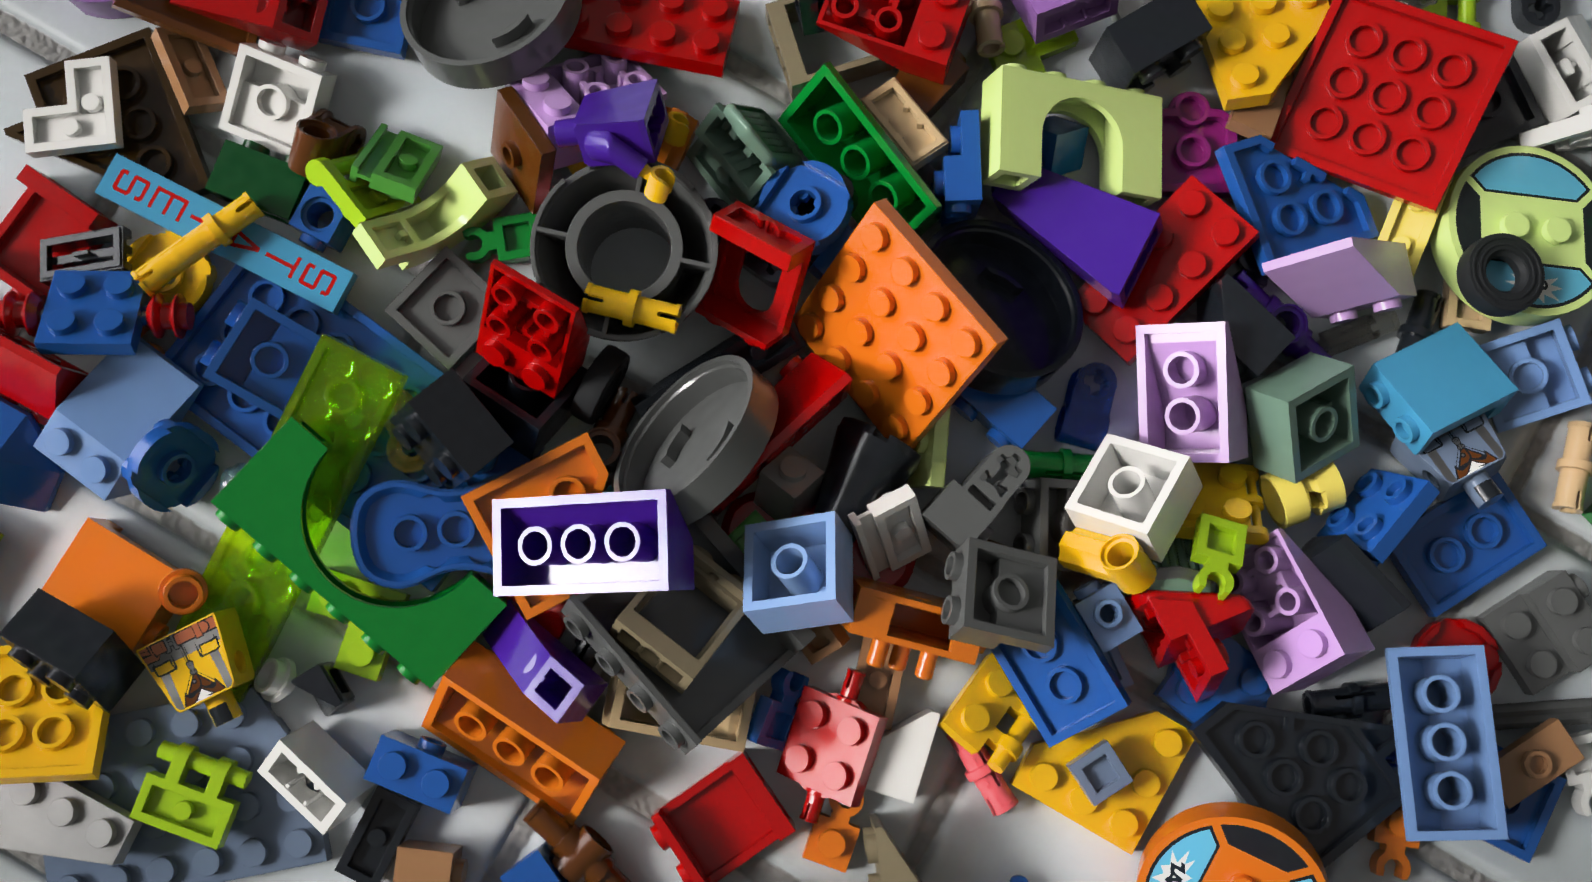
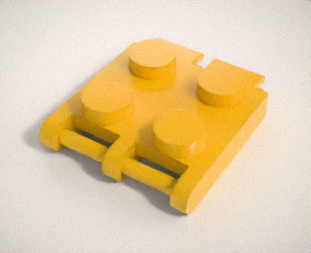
(1226, 497)

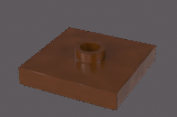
(522, 148)

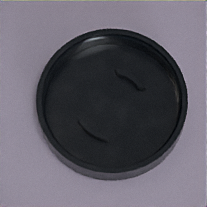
(1024, 295)

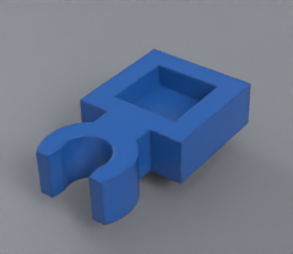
(776, 713)

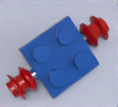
(93, 314)

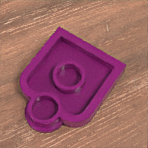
(1189, 141)

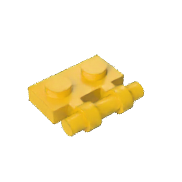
(978, 710)

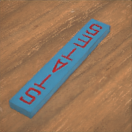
(252, 248)

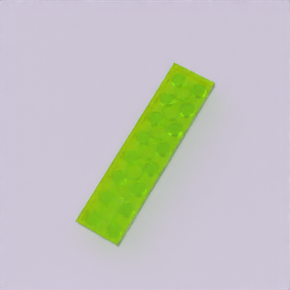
(346, 402)

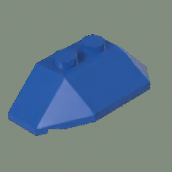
(26, 474)

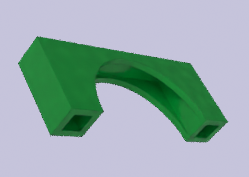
(271, 506)

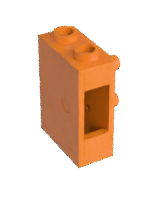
(908, 622)

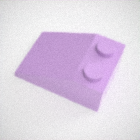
(1345, 278)
(1191, 391)

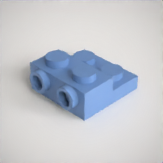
(1543, 370)

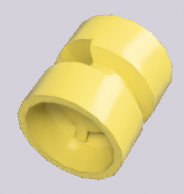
(1293, 503)

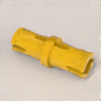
(631, 308)

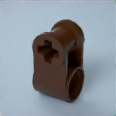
(323, 137)

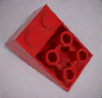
(285, 21)
(906, 34)
(531, 331)

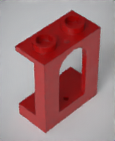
(752, 231)

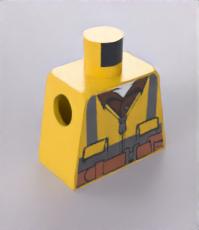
(202, 665)

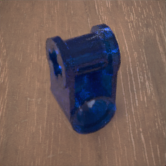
(1086, 416)

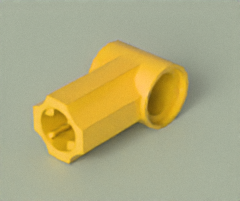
(1109, 558)

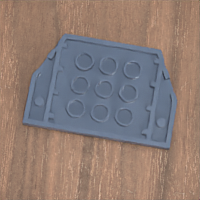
(266, 830)

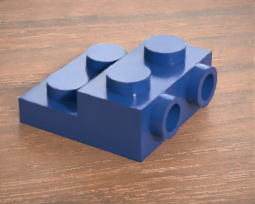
(960, 177)
(260, 356)

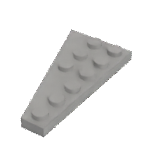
(64, 822)

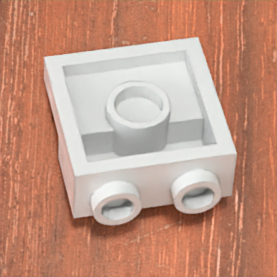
(273, 93)

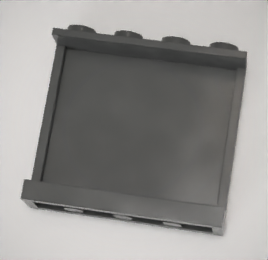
(689, 619)

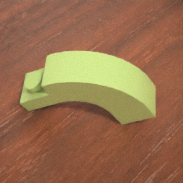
(418, 234)

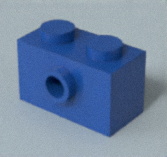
(421, 770)

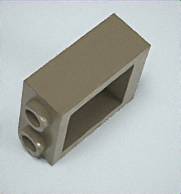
(779, 18)
(661, 652)

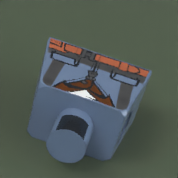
(1459, 462)

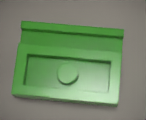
(396, 163)

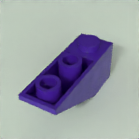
(543, 666)

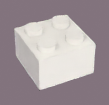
(1135, 493)

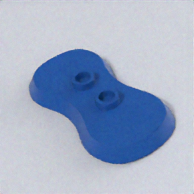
(414, 533)

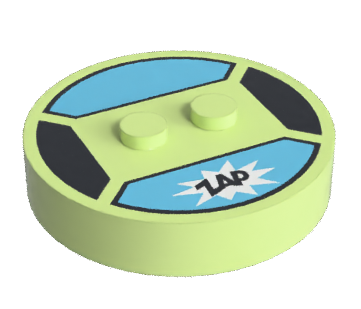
(1531, 197)

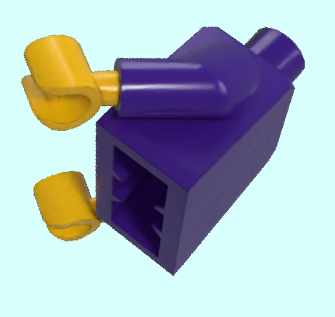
(627, 131)

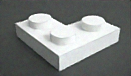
(89, 118)

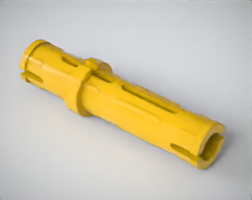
(198, 243)

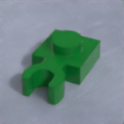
(508, 239)

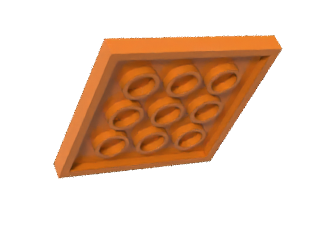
(897, 326)

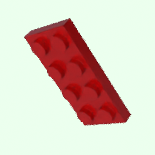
(660, 32)
(1193, 251)

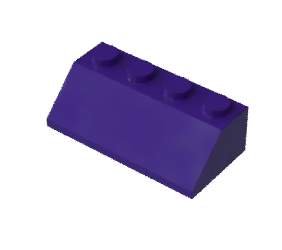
(591, 544)

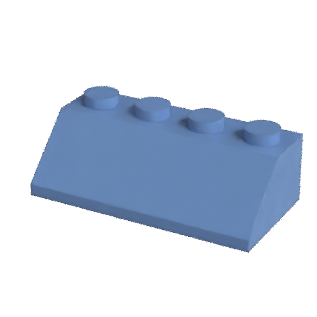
(1445, 743)

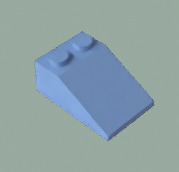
(111, 414)

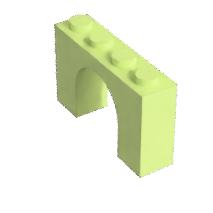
(1121, 121)

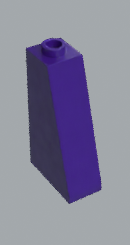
(1086, 229)

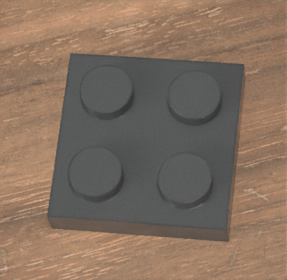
(442, 308)

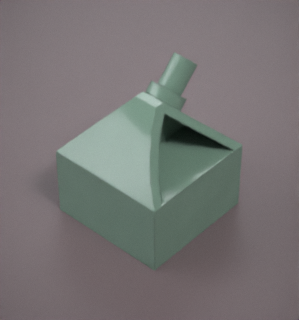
(1303, 416)

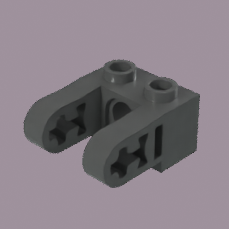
(972, 505)

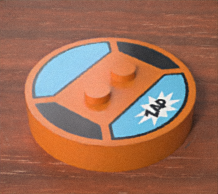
(1229, 846)

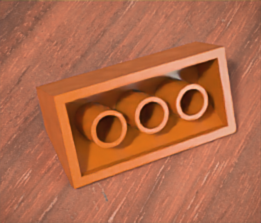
(503, 731)

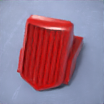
(1189, 631)

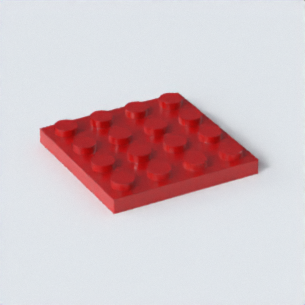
(1391, 98)

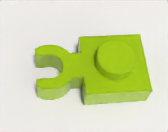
(1220, 549)

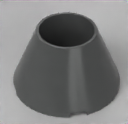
(603, 201)

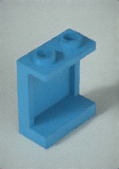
(1436, 387)

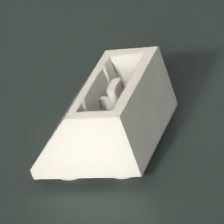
(1559, 67)

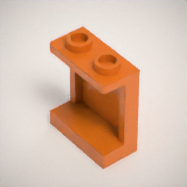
(113, 583)

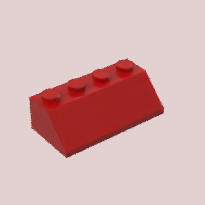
(35, 378)

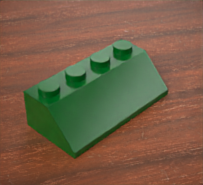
(839, 131)

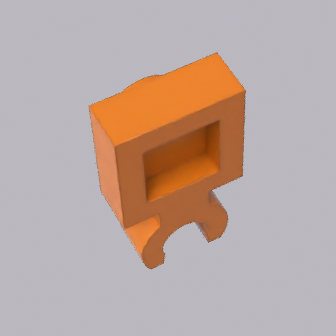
(833, 837)
(1392, 845)

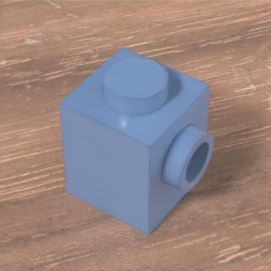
(1106, 614)

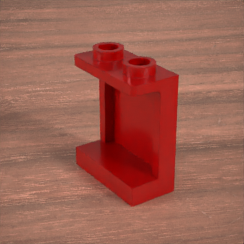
(41, 213)
(721, 821)

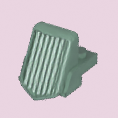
(741, 151)

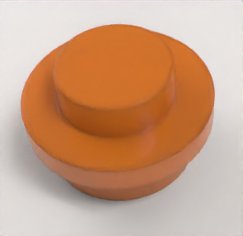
(183, 591)

